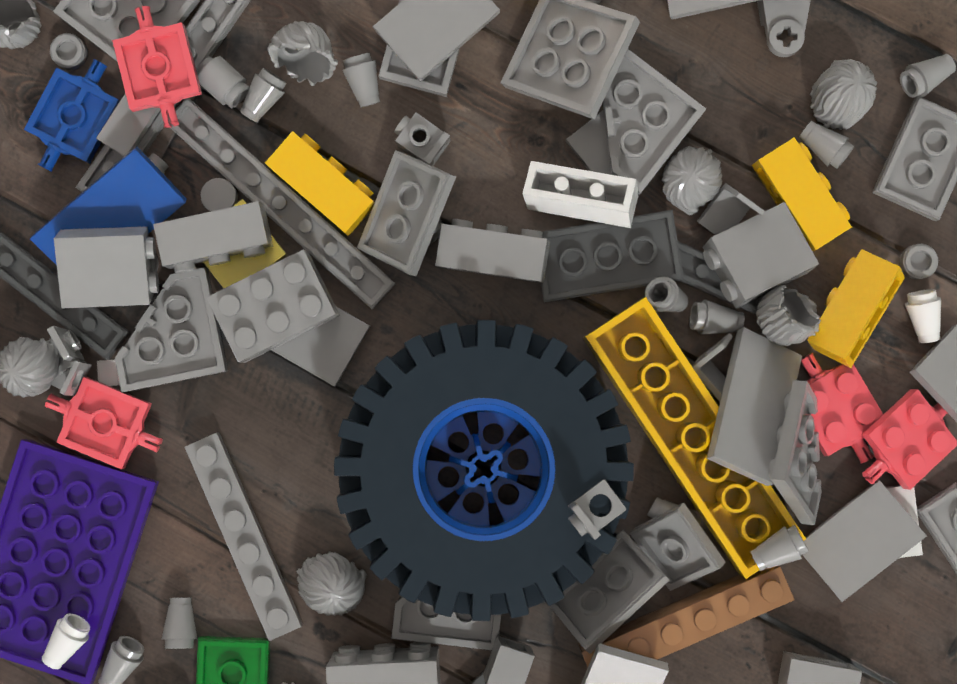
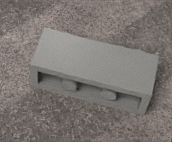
(213, 236)
(493, 251)

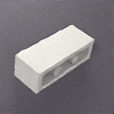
(580, 194)

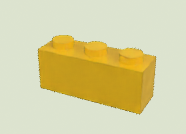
(794, 180)
(321, 182)
(856, 307)

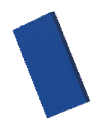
(124, 196)

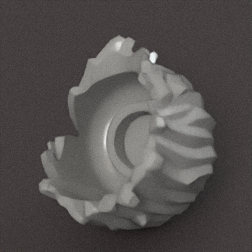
(18, 23)
(303, 51)
(843, 94)
(692, 178)
(787, 316)
(28, 366)
(331, 584)

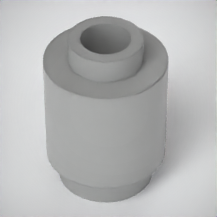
(222, 81)

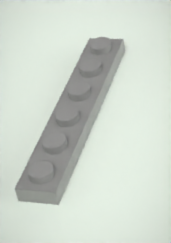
(244, 536)

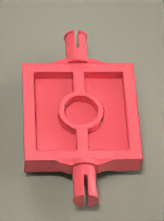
(157, 67)
(843, 408)
(103, 422)
(908, 440)

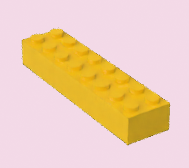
(680, 422)

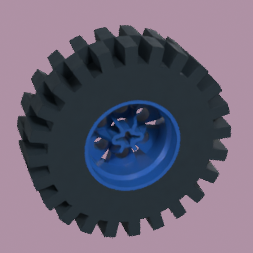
(394, 490)

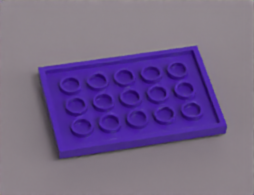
(65, 550)

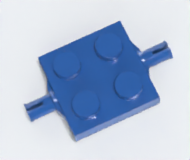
(71, 115)

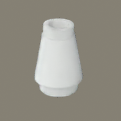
(925, 314)
(65, 640)

